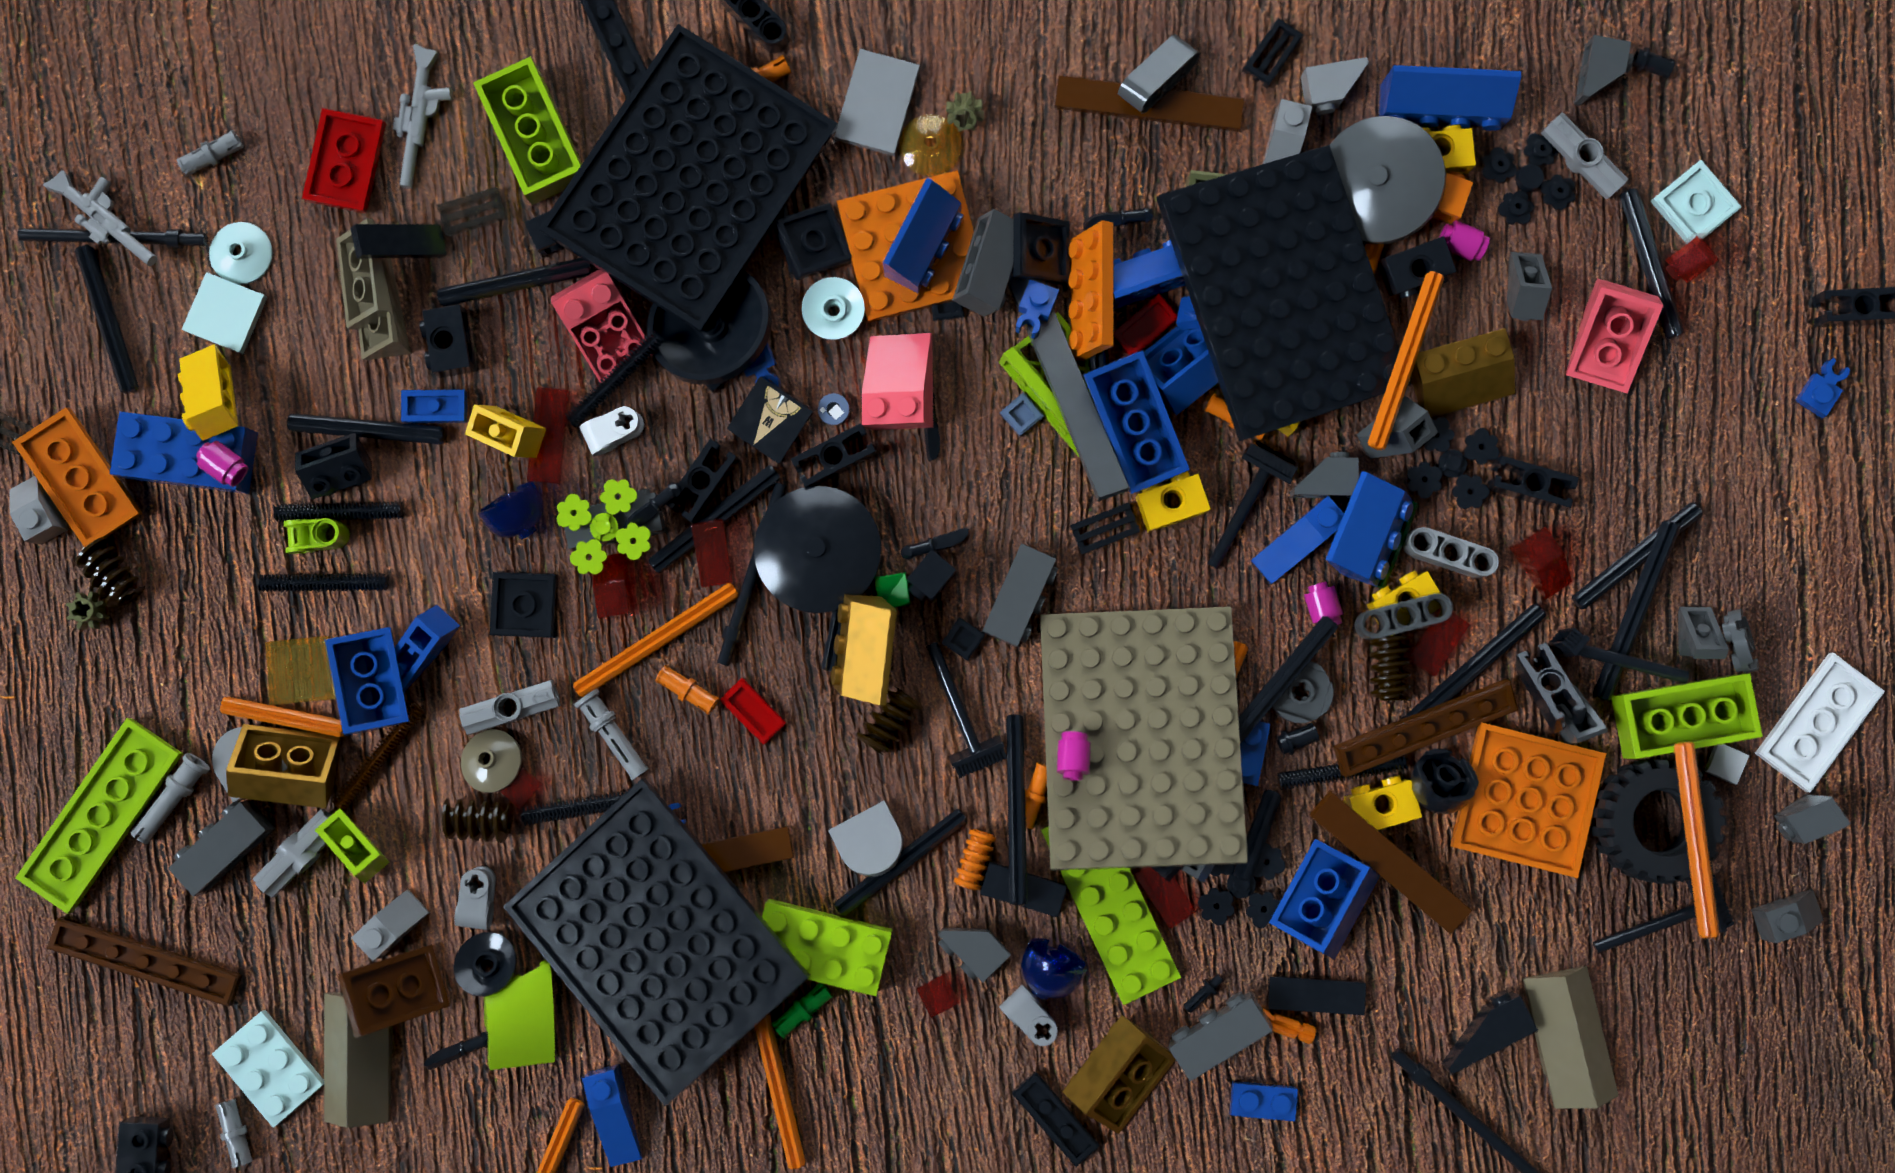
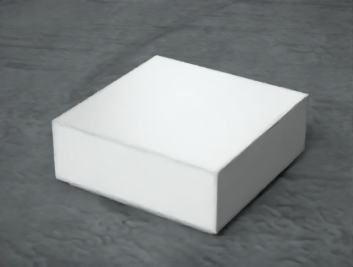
(1726, 763)

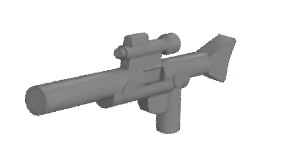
(414, 118)
(102, 221)

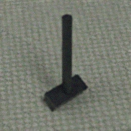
(1269, 463)
(1573, 643)
(977, 754)
(1665, 921)

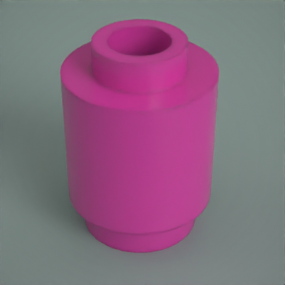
(1465, 240)
(221, 463)
(1323, 602)
(1073, 755)

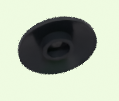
(473, 958)

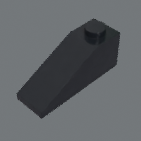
(1492, 1029)

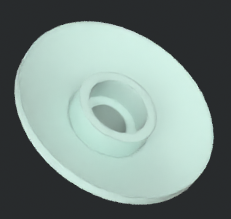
(254, 256)
(828, 293)

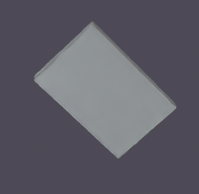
(877, 102)

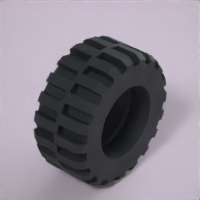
(1616, 827)

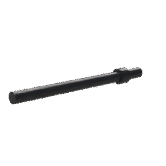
(171, 238)
(732, 634)
(1421, 1076)

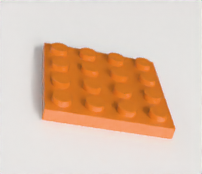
(870, 229)
(1529, 800)

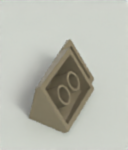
(371, 301)
(1570, 1039)
(354, 1069)

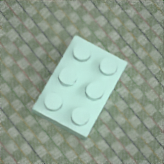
(268, 1068)

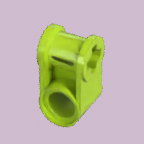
(310, 535)

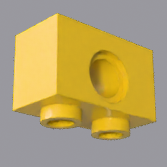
(1457, 146)
(505, 431)
(1191, 496)
(1413, 585)
(1401, 802)

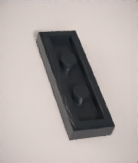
(398, 241)
(1316, 995)
(1055, 1118)

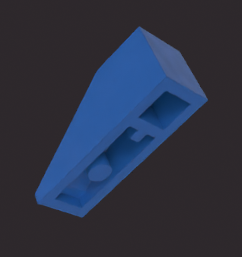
(1299, 540)
(423, 643)
(612, 1114)

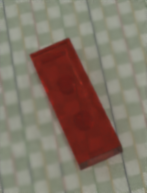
(549, 413)

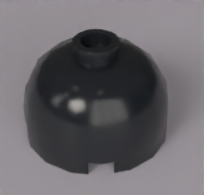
(1443, 782)

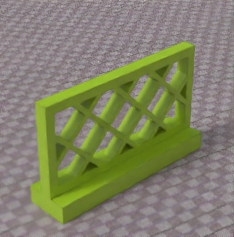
(1034, 384)

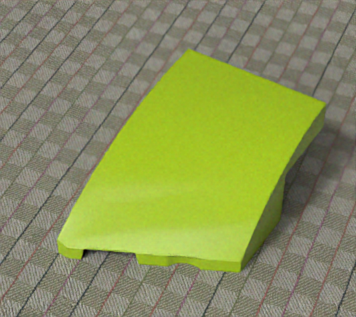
(521, 1021)

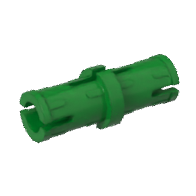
(802, 1010)

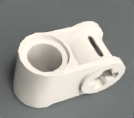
(607, 432)

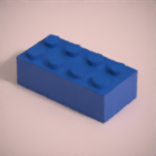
(166, 452)

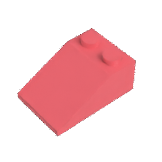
(1613, 335)
(898, 382)

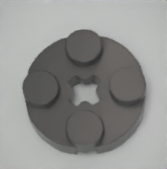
(1738, 630)
(1309, 707)

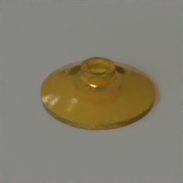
(934, 159)

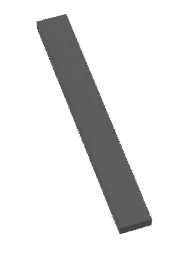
(1074, 402)

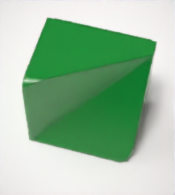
(893, 589)

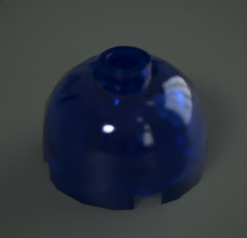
(514, 512)
(1051, 970)

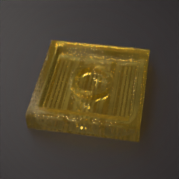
(299, 671)

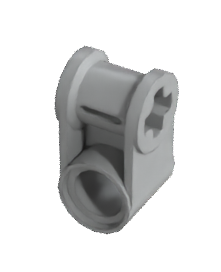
(476, 904)
(1026, 1012)

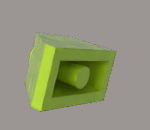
(352, 846)

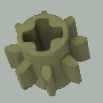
(967, 103)
(94, 615)

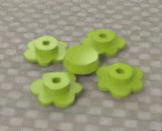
(603, 527)

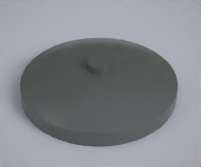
(1389, 177)

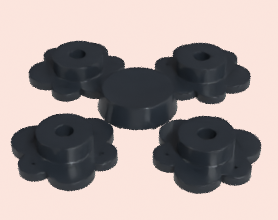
(1528, 178)
(1453, 464)
(1243, 889)

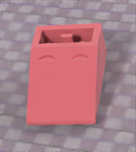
(599, 321)

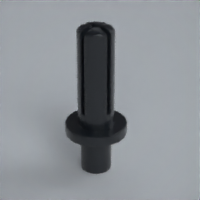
(1201, 995)

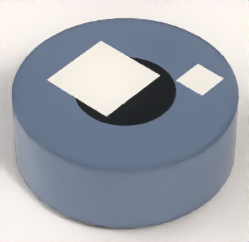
(833, 409)

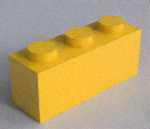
(207, 393)

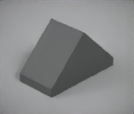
(1589, 728)

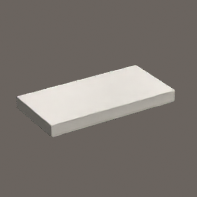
(1819, 722)

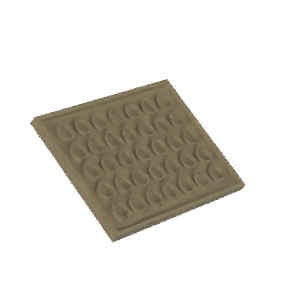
(1161, 733)

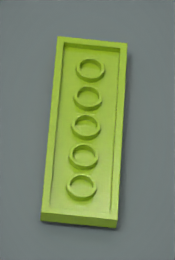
(99, 815)
(1121, 929)

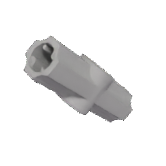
(1599, 170)
(491, 712)
(292, 857)

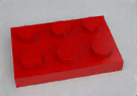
(344, 160)

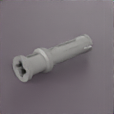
(603, 722)
(177, 787)

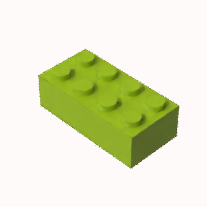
(529, 129)
(1694, 712)
(831, 946)

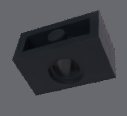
(1398, 267)
(460, 355)
(930, 577)

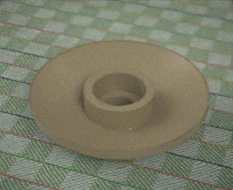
(503, 765)

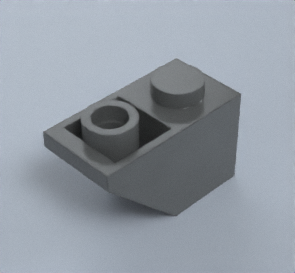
(1410, 431)
(976, 948)

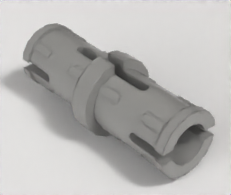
(210, 153)
(233, 1133)

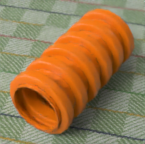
(975, 859)

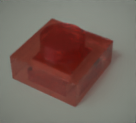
(937, 995)

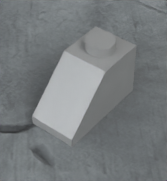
(1329, 83)
(1287, 130)
(35, 512)
(390, 925)

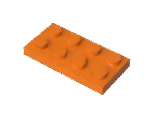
(1091, 291)
(77, 477)

